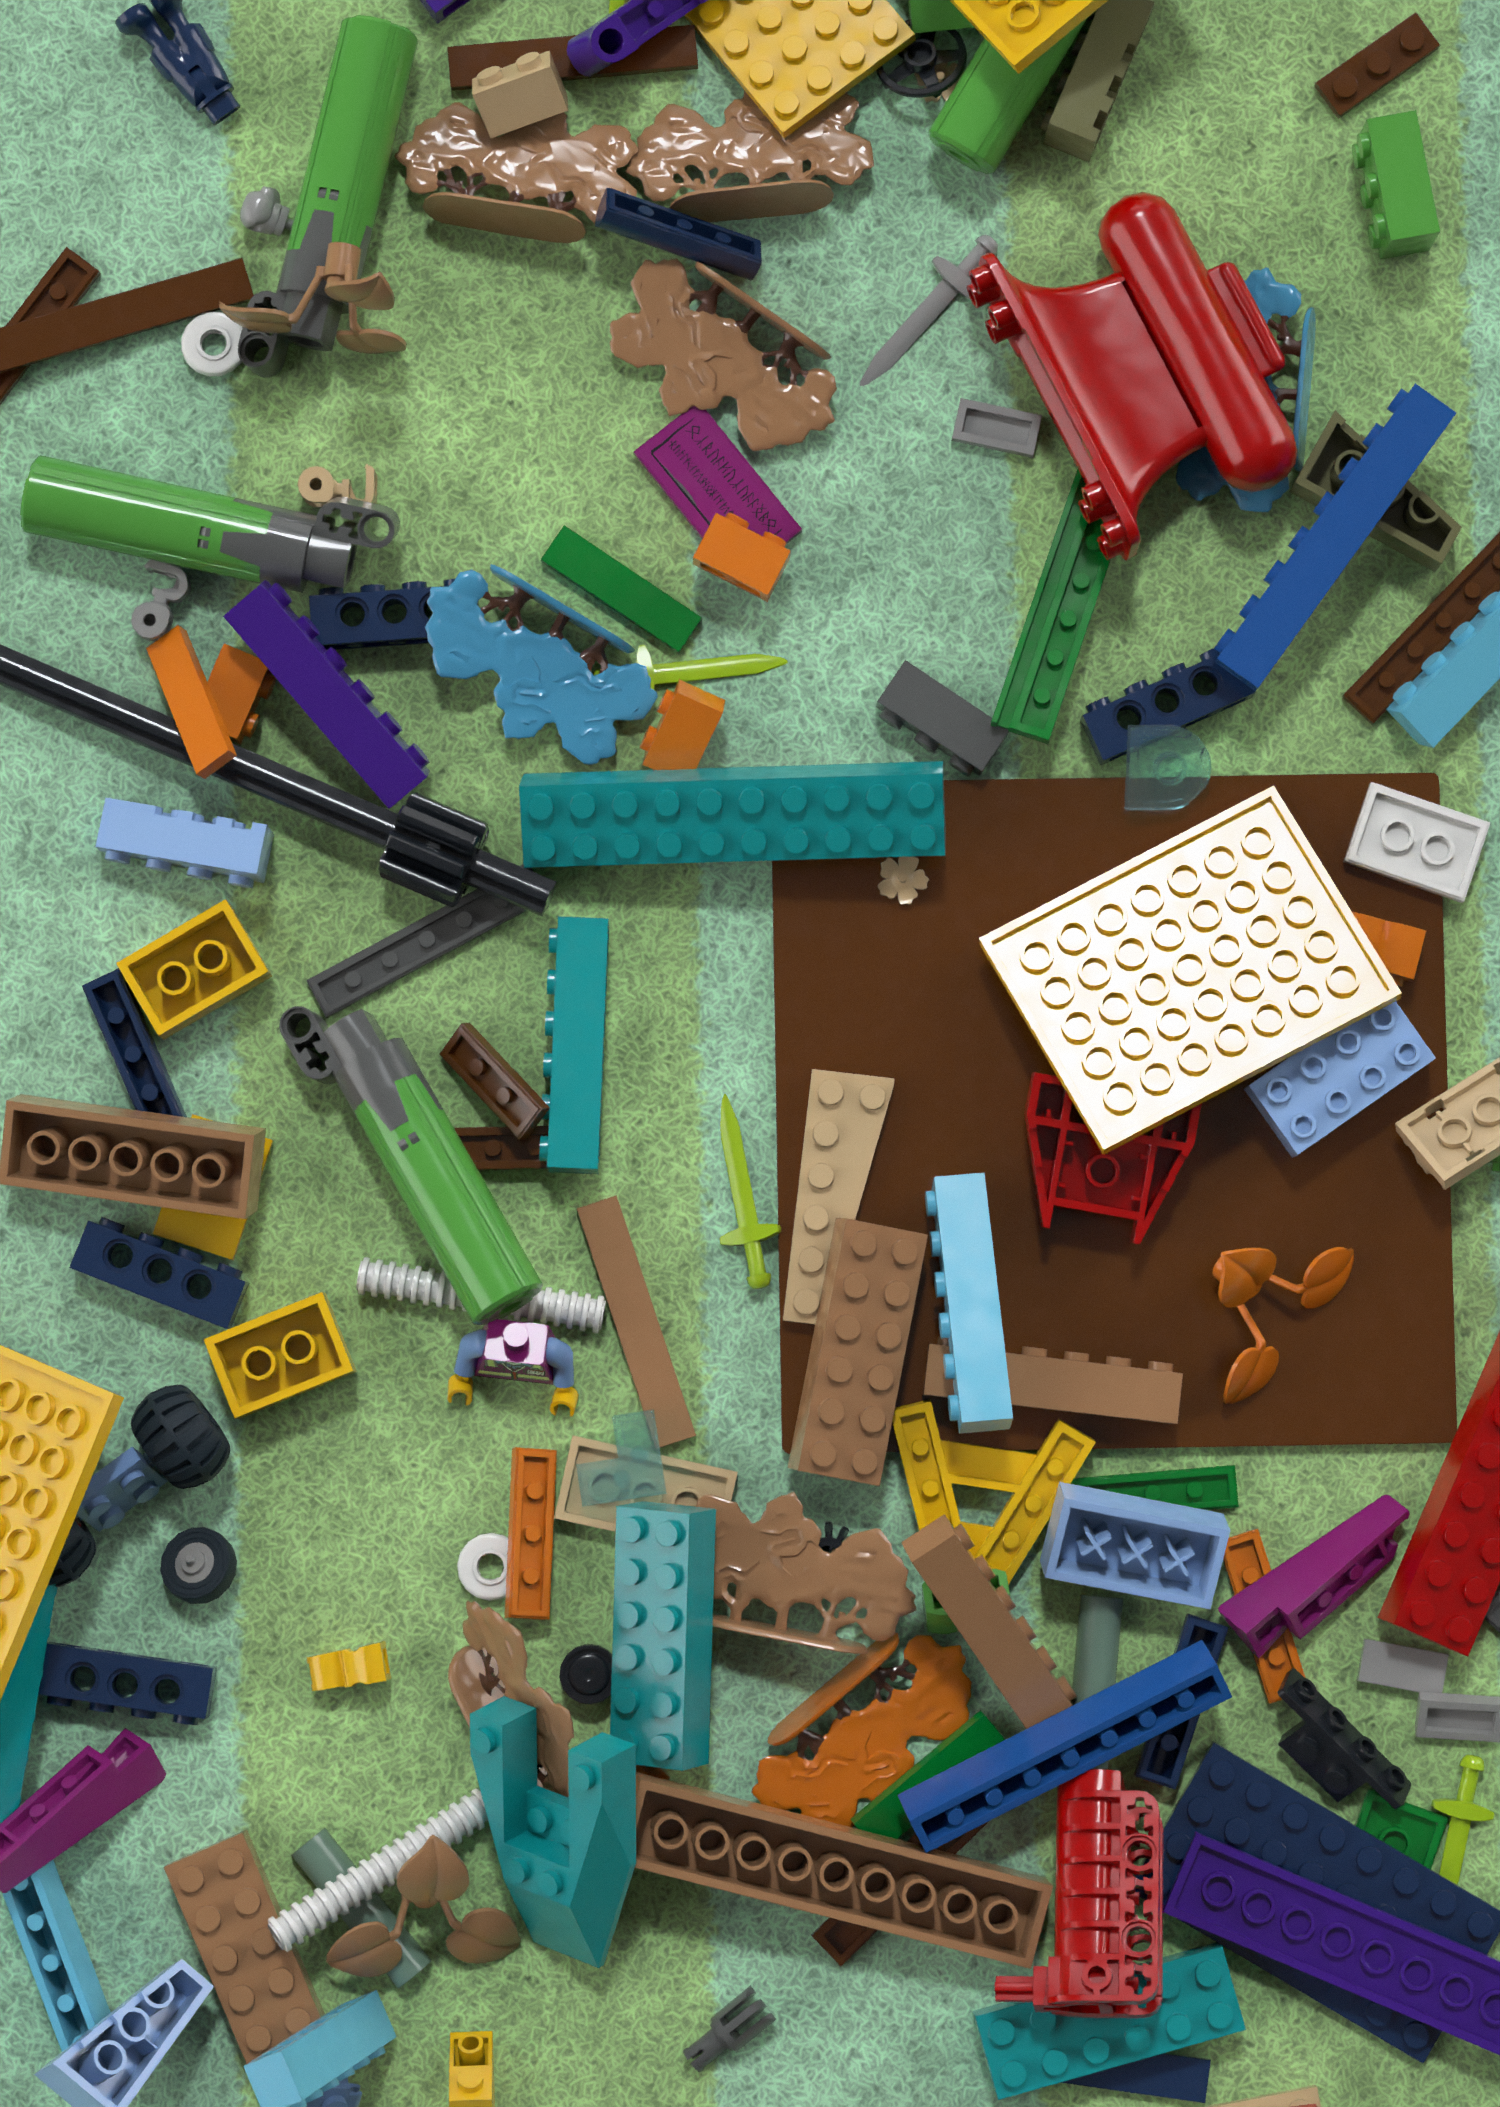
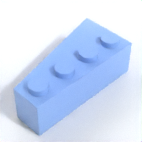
(184, 841)
(126, 2046)

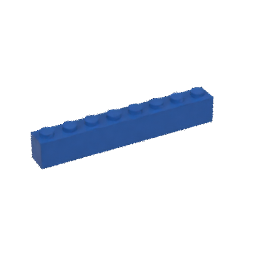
(1335, 536)
(1064, 1746)

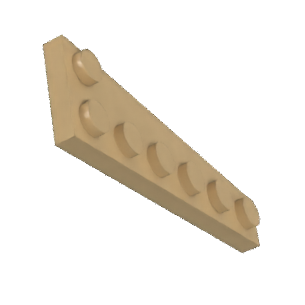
(837, 1154)

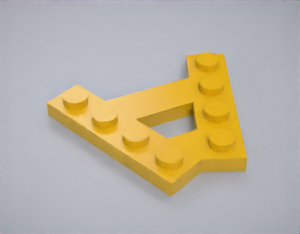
(1033, 1479)

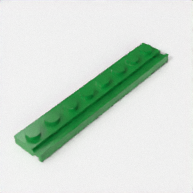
(1054, 625)

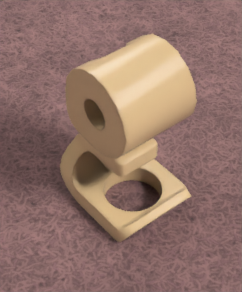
(318, 486)

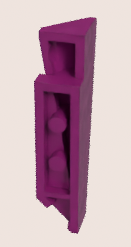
(1316, 1578)
(75, 1804)

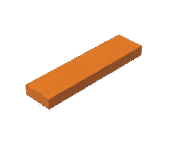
(191, 702)
(530, 1533)
(1246, 1563)

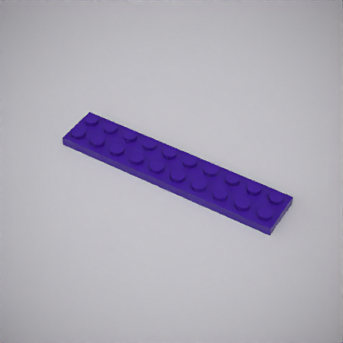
(1339, 1940)

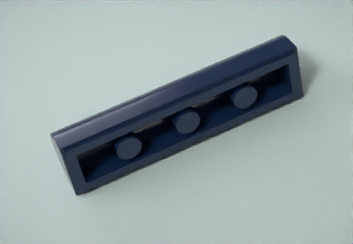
(679, 234)
(132, 1045)
(1165, 1754)

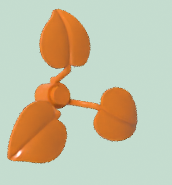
(1241, 1278)

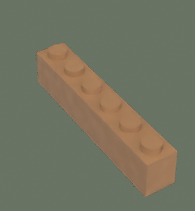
(1076, 1384)
(986, 1621)

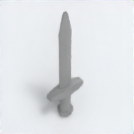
(954, 282)

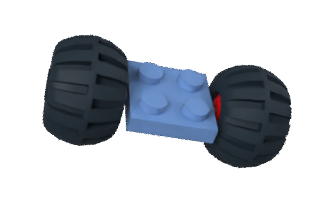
(179, 1446)

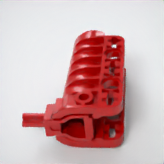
(1097, 1906)

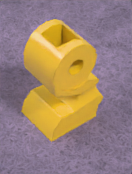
(348, 1667)

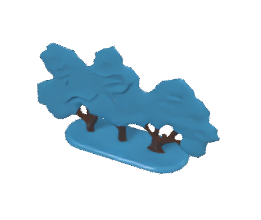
(1197, 471)
(537, 673)

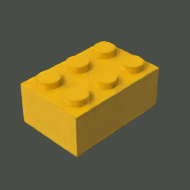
(194, 969)
(280, 1355)

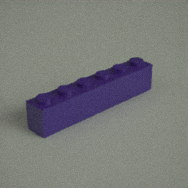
(327, 693)

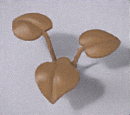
(341, 285)
(424, 1879)

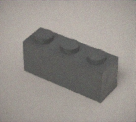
(940, 719)

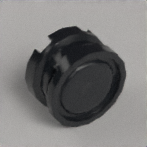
(587, 1674)

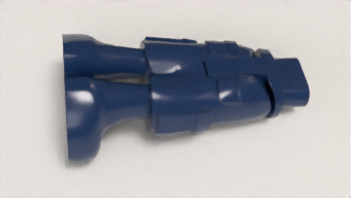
(185, 59)

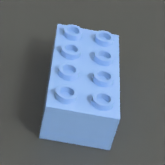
(1338, 1077)
(1134, 1545)

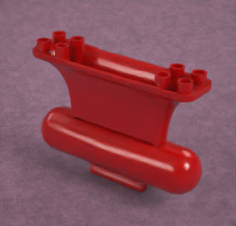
(1146, 365)

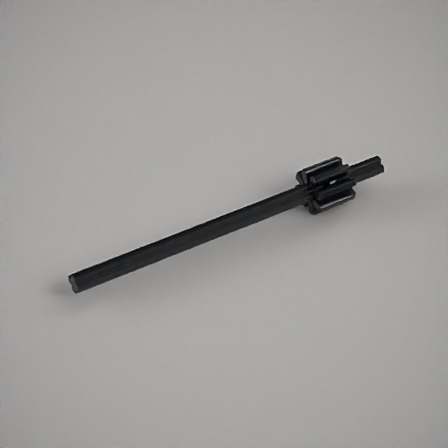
(425, 844)

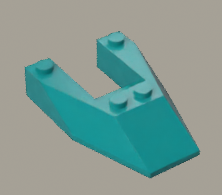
(557, 1853)

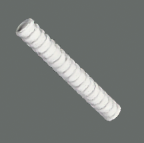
(436, 1288)
(375, 1873)

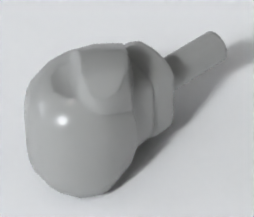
(264, 213)

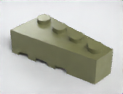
(1095, 77)
(1412, 521)

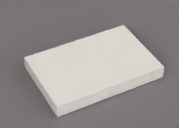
(1416, 842)

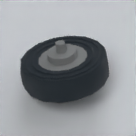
(198, 1565)

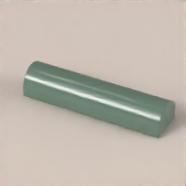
(1096, 1647)
(324, 1860)

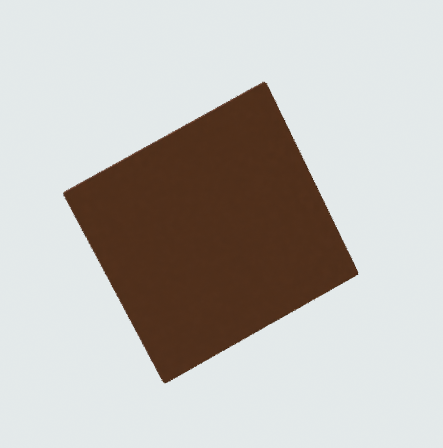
(919, 1002)

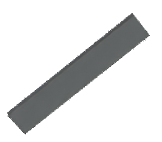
(409, 950)

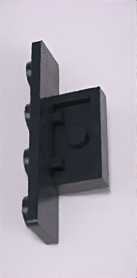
(1334, 1749)

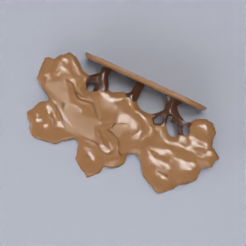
(525, 161)
(713, 358)
(496, 1668)

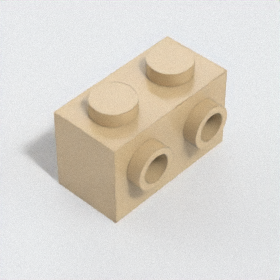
(519, 93)

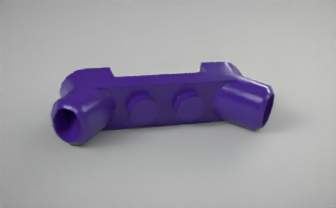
(623, 32)

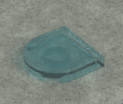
(1164, 767)

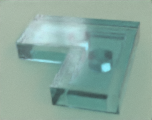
(635, 1471)

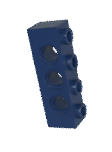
(374, 631)
(1110, 739)
(95, 1260)
(194, 1681)

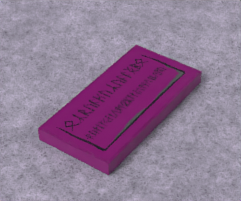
(710, 476)

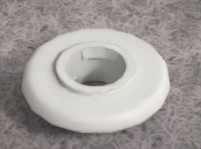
(199, 329)
(469, 1561)

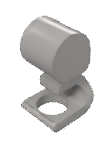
(154, 618)

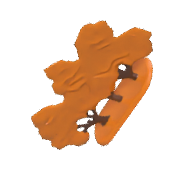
(866, 1746)

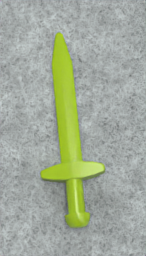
(704, 668)
(749, 1231)
(1462, 1813)

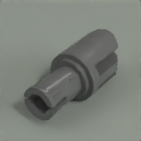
(725, 2033)

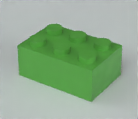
(1396, 185)

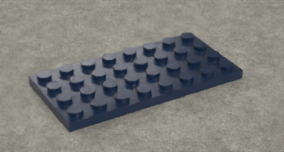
(1288, 1829)

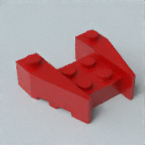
(1077, 1175)

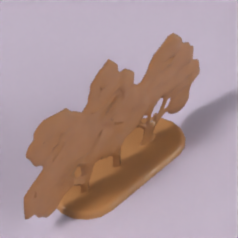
(751, 147)
(784, 1566)

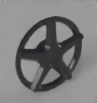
(921, 58)

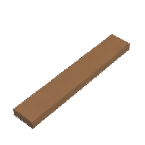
(635, 1319)

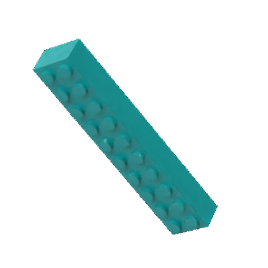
(733, 814)

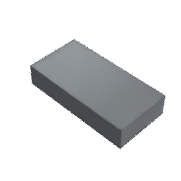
(996, 428)
(1402, 1667)
(1458, 1717)

